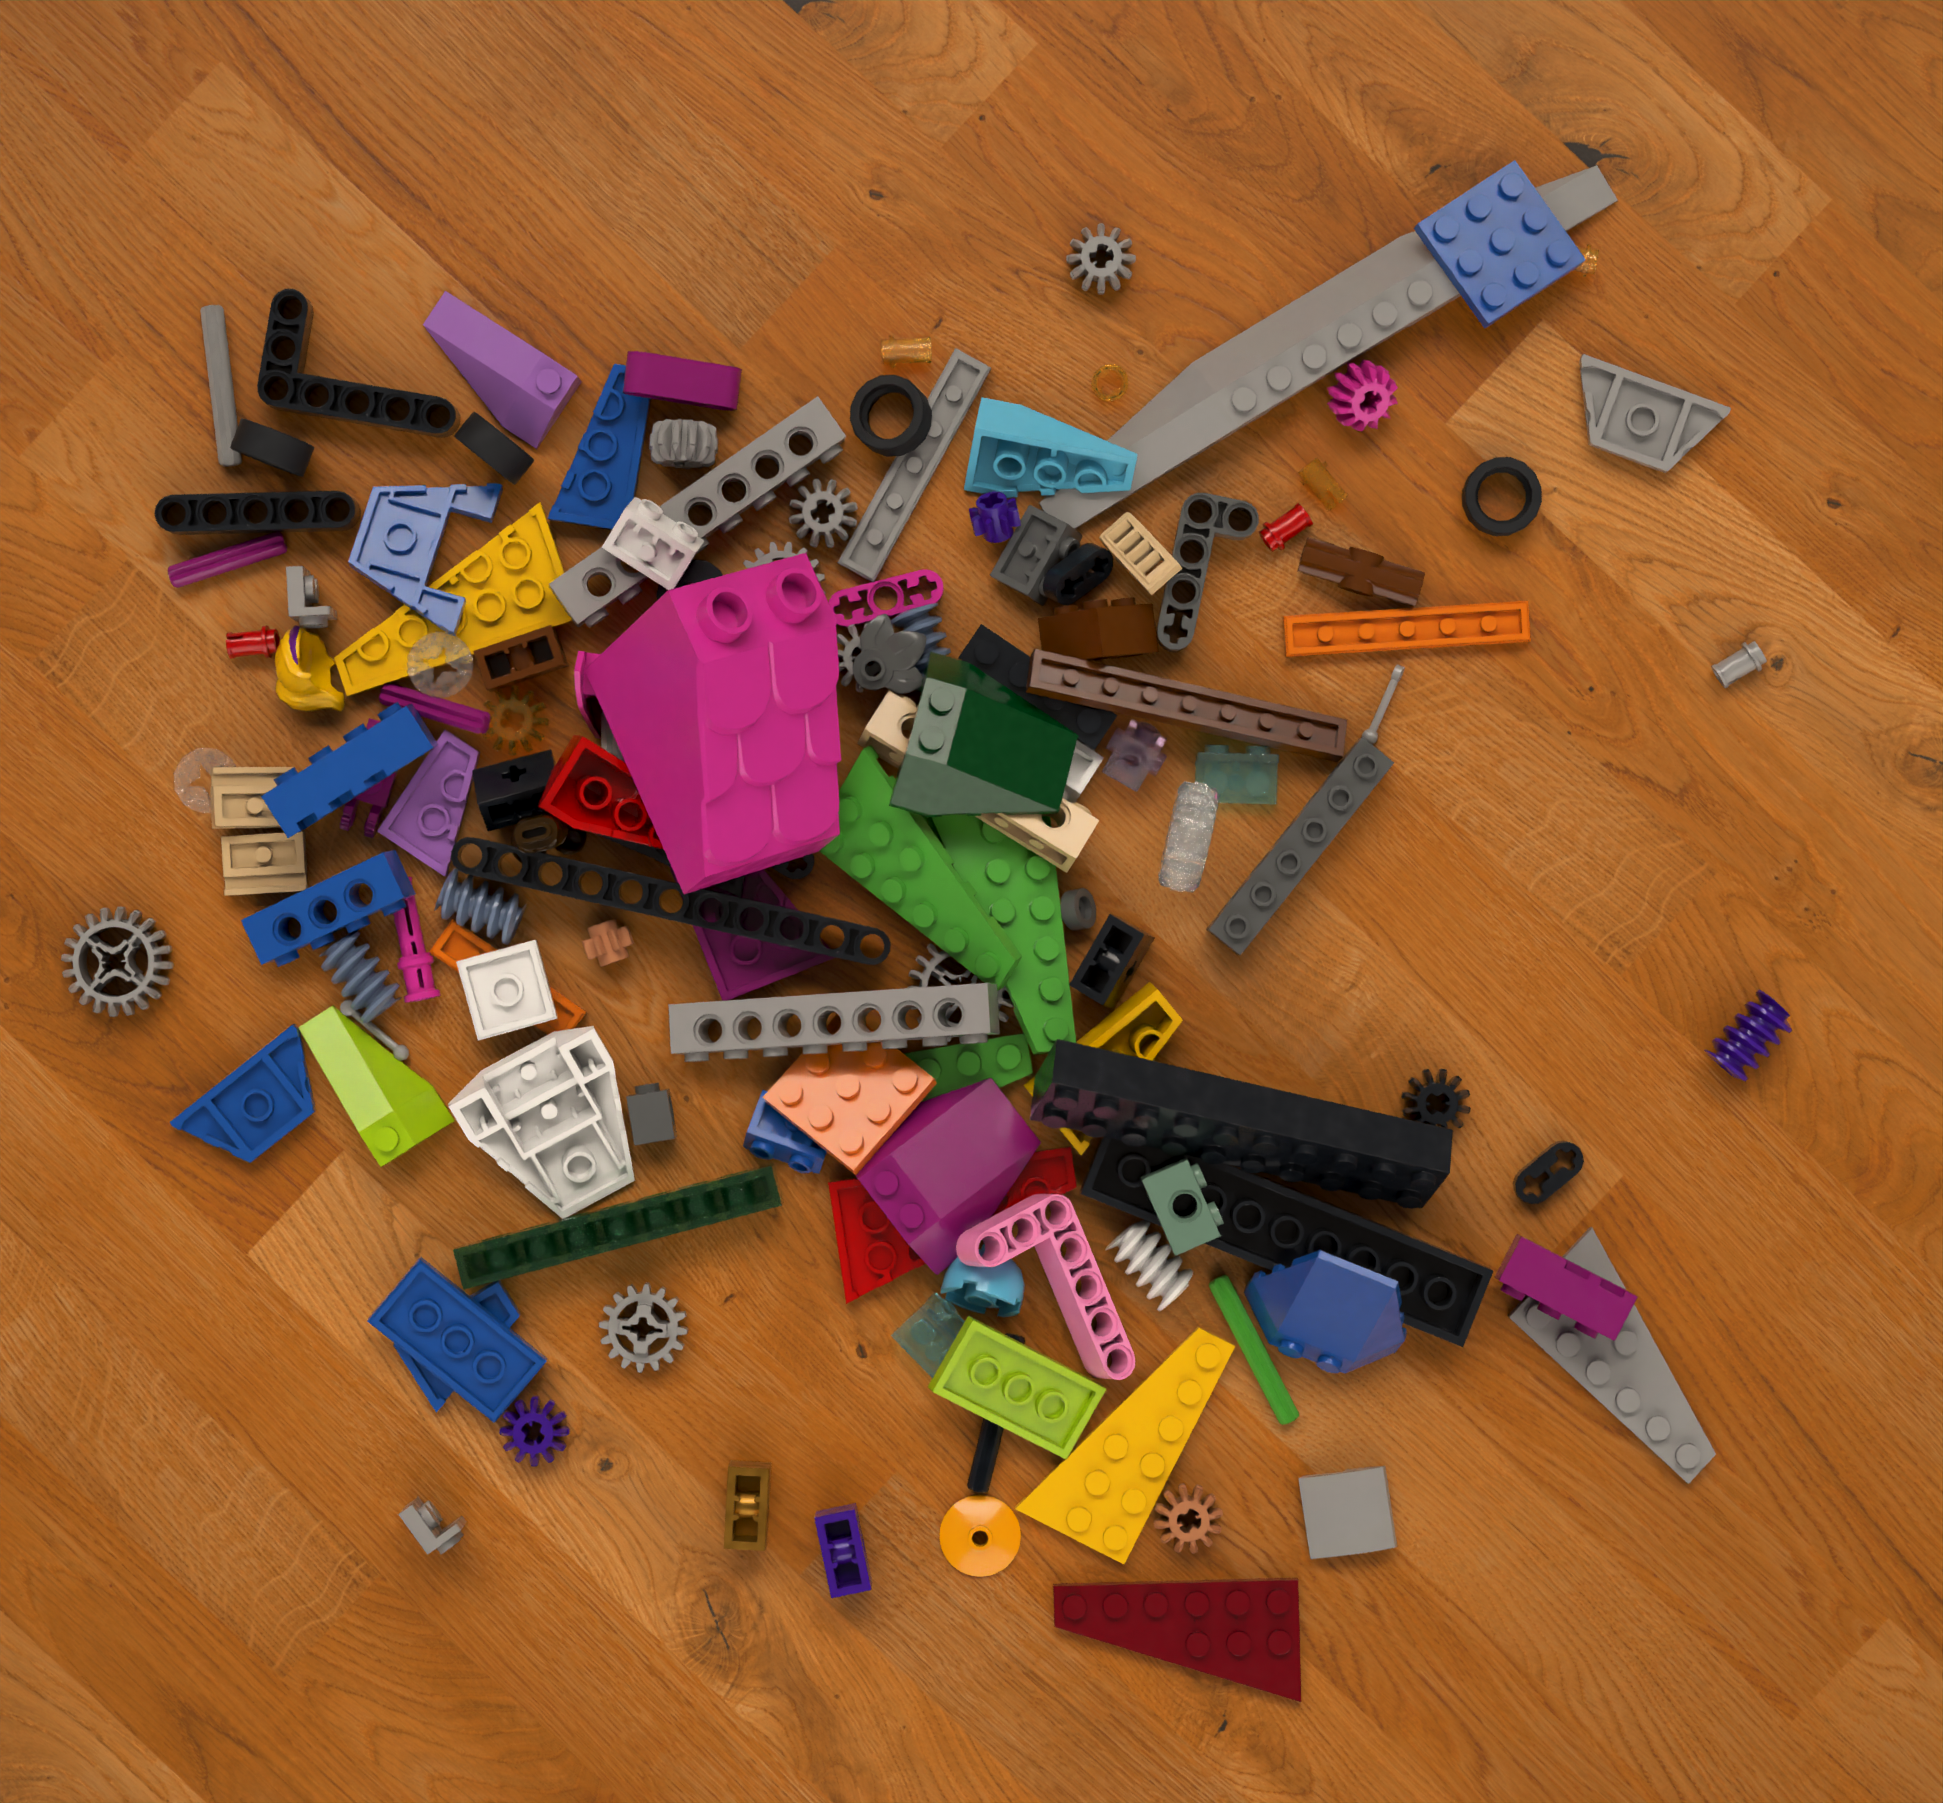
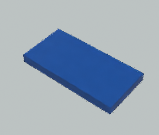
(457, 1339)

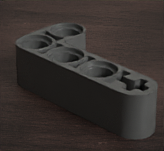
(1196, 572)

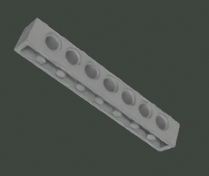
(809, 421)
(691, 1021)

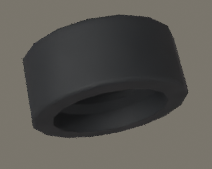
(870, 394)
(272, 447)
(494, 448)
(1523, 474)

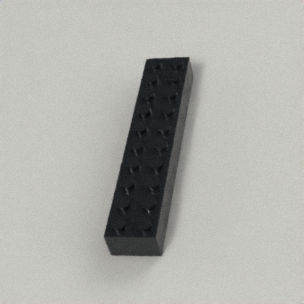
(1240, 1124)
(1278, 1224)

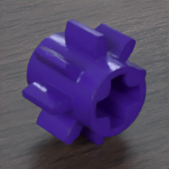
(995, 517)

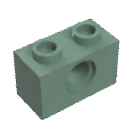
(1182, 1231)

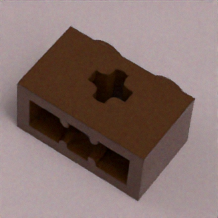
(520, 658)

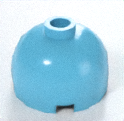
(985, 1287)

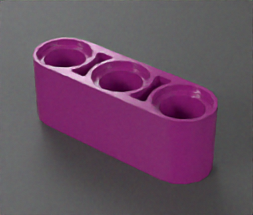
(682, 380)

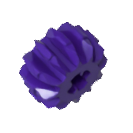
(520, 1432)

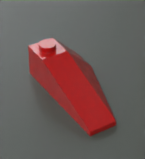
(597, 794)

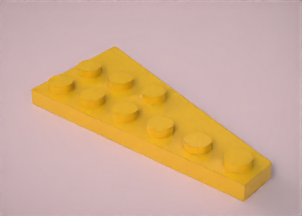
(504, 598)
(1123, 1464)

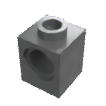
(651, 1114)

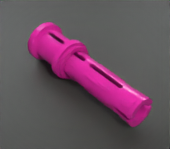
(420, 961)

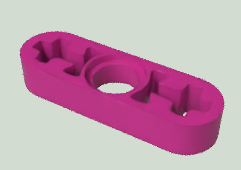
(912, 581)

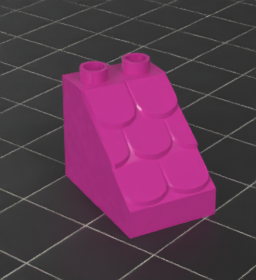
(731, 719)

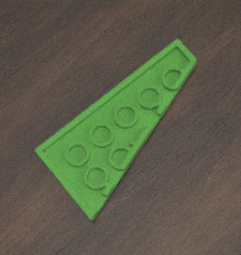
(913, 873)

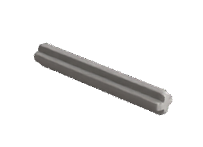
(220, 383)

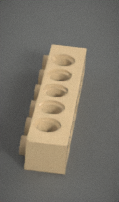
(1055, 845)

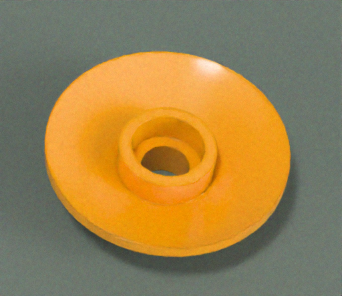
(978, 1514)

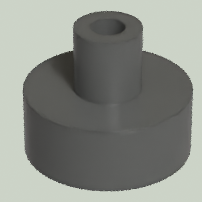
(1078, 909)

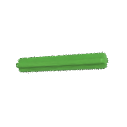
(1253, 1349)

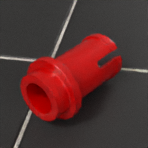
(1285, 528)
(253, 643)

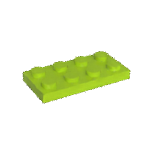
(1016, 1387)

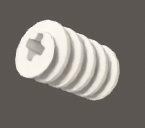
(1151, 1263)

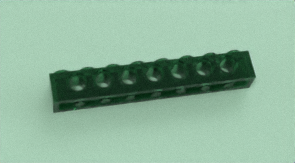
(618, 1226)

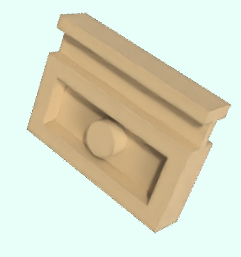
(238, 799)
(264, 863)

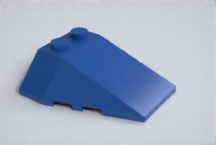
(1328, 1311)

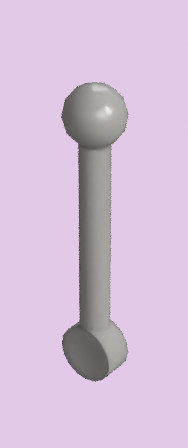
(1371, 733)
(400, 1052)

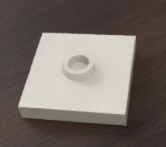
(507, 989)

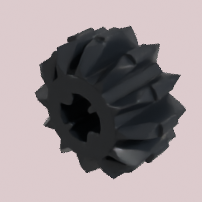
(1436, 1088)

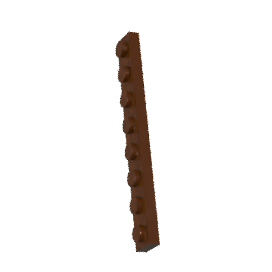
(1186, 705)

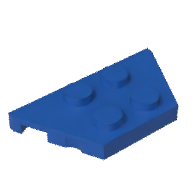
(256, 1101)

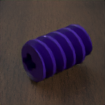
(1750, 1036)

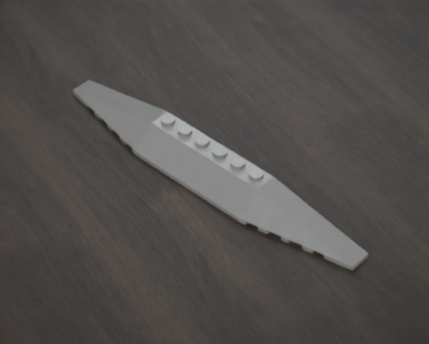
(1297, 350)

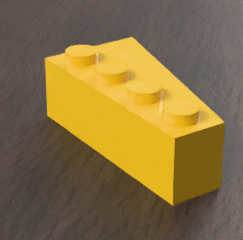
(1133, 1029)

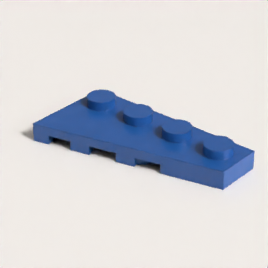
(607, 459)

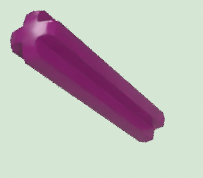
(227, 559)
(437, 708)

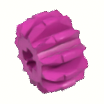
(1362, 395)

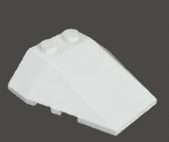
(552, 1119)

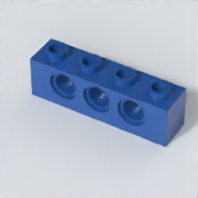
(269, 927)

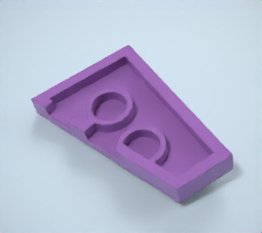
(433, 803)

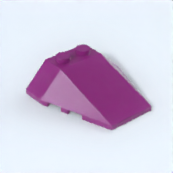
(949, 1167)

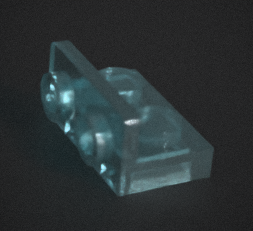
(1238, 776)
(930, 1332)

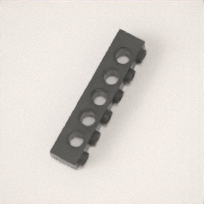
(1300, 846)

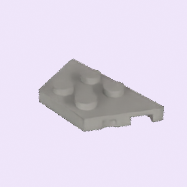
(1643, 416)

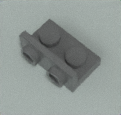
(1033, 551)

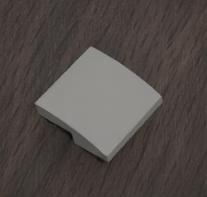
(1347, 1512)

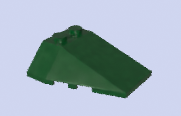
(980, 748)

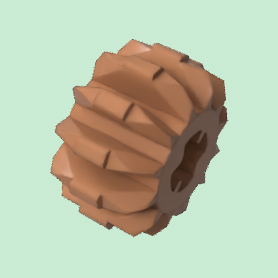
(1194, 1530)

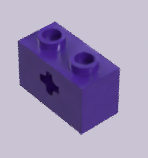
(843, 1550)

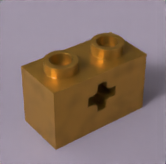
(747, 1505)

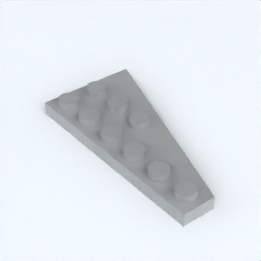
(1623, 1373)

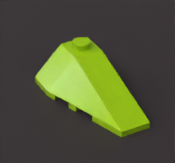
(380, 1094)

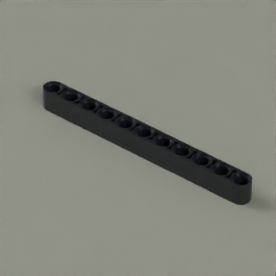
(651, 900)

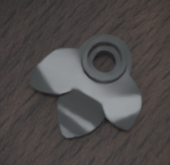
(895, 654)

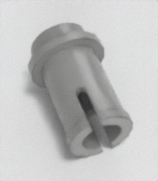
(1739, 664)

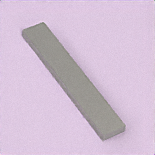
(913, 471)

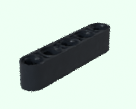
(238, 508)

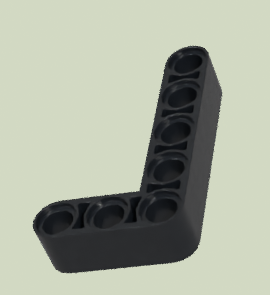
(340, 391)

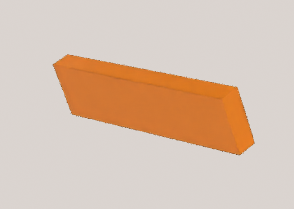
(461, 943)

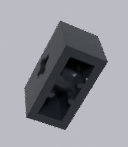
(512, 789)
(1112, 961)

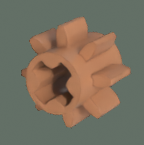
(608, 942)

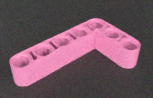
(1062, 1275)

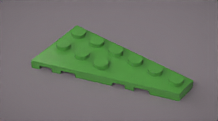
(1025, 901)

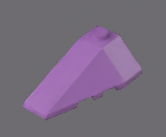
(509, 375)

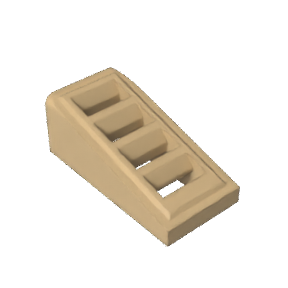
(1123, 537)

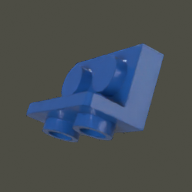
(777, 1138)

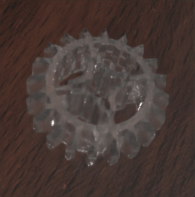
(1188, 836)

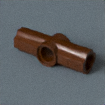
(1361, 572)

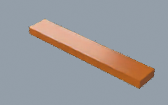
(1406, 629)

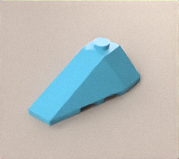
(1030, 451)

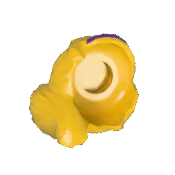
(305, 672)

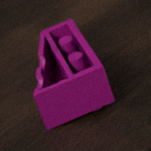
(1564, 1289)

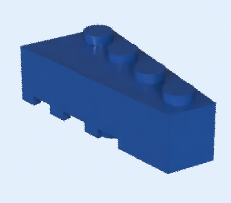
(350, 769)

